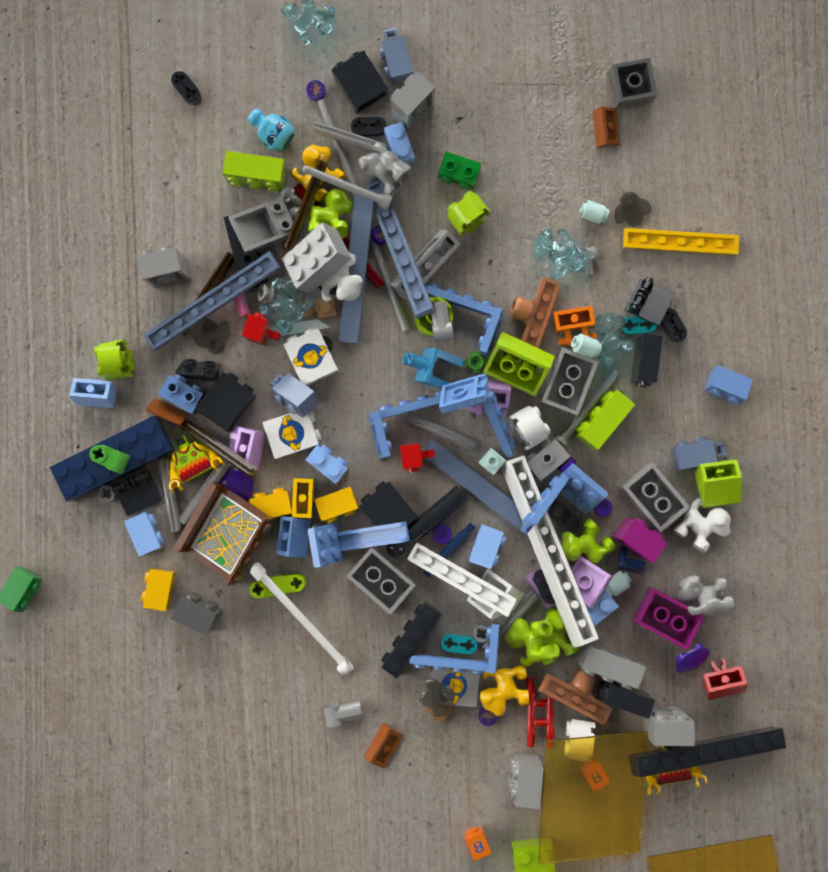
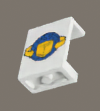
(310, 356)
(291, 434)

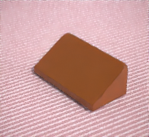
(606, 127)
(167, 412)
(383, 745)

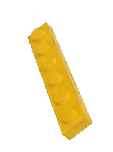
(680, 241)

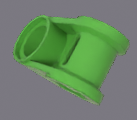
(113, 459)

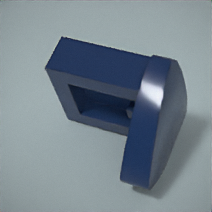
(629, 564)

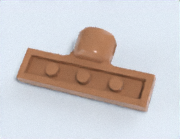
(536, 312)
(577, 695)

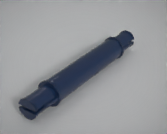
(455, 543)

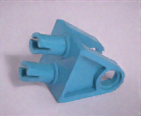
(425, 364)

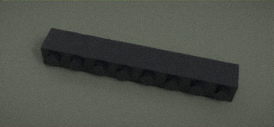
(707, 751)

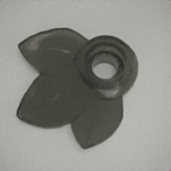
(632, 213)
(213, 333)
(434, 697)

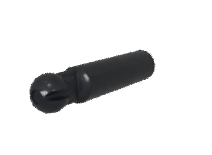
(430, 519)

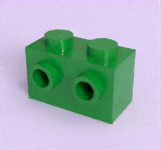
(459, 170)
(19, 589)

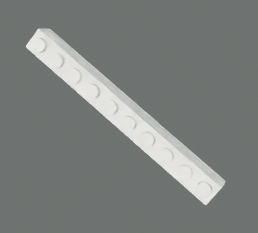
(550, 555)

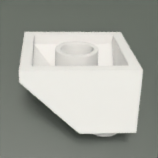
(493, 579)

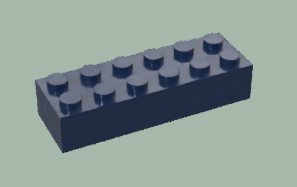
(143, 442)

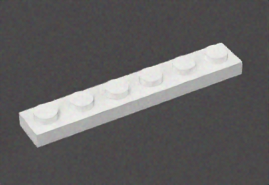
(462, 579)

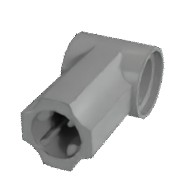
(441, 326)
(338, 714)

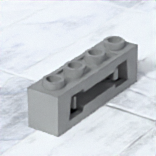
(430, 258)

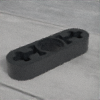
(573, 516)

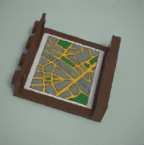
(224, 532)

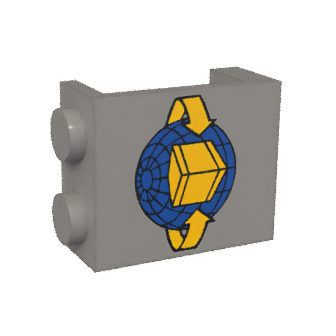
(463, 683)

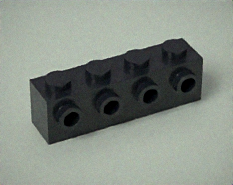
(241, 258)
(411, 639)

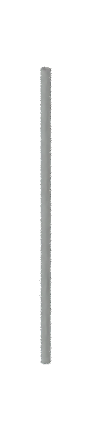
(376, 249)

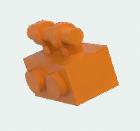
(573, 321)

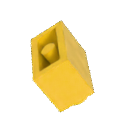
(303, 498)
(273, 504)
(336, 504)
(158, 589)

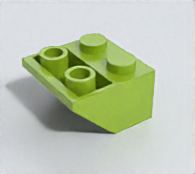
(719, 483)

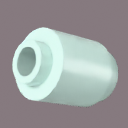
(594, 212)
(586, 346)
(618, 584)

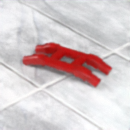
(531, 721)

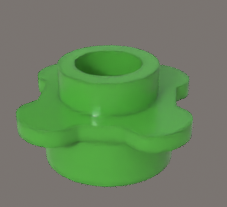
(475, 357)

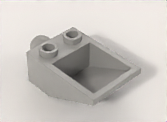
(262, 225)

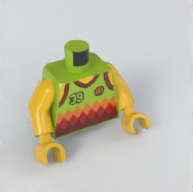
(191, 462)
(682, 775)

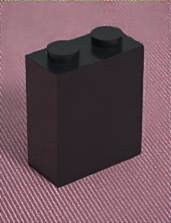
(359, 81)
(646, 360)
(226, 401)
(387, 506)
(625, 699)

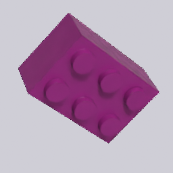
(639, 539)
(667, 618)

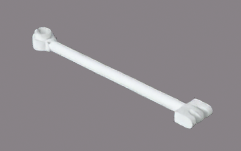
(344, 665)

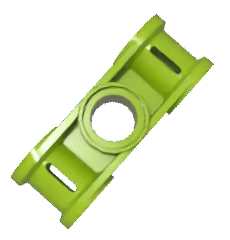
(283, 582)

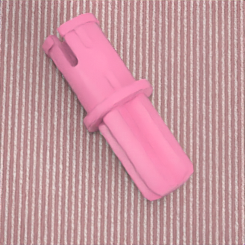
(241, 305)

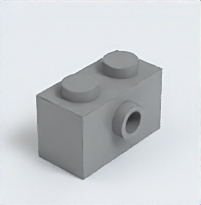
(547, 459)

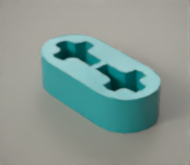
(637, 330)
(460, 639)

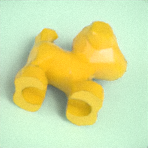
(310, 157)
(495, 698)

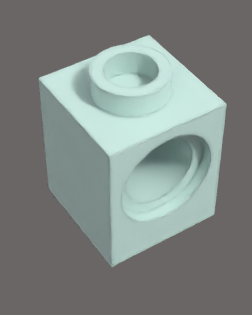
(491, 461)

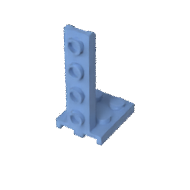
(485, 308)
(472, 392)
(379, 428)
(573, 486)
(329, 543)
(460, 665)

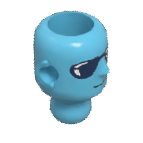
(273, 129)

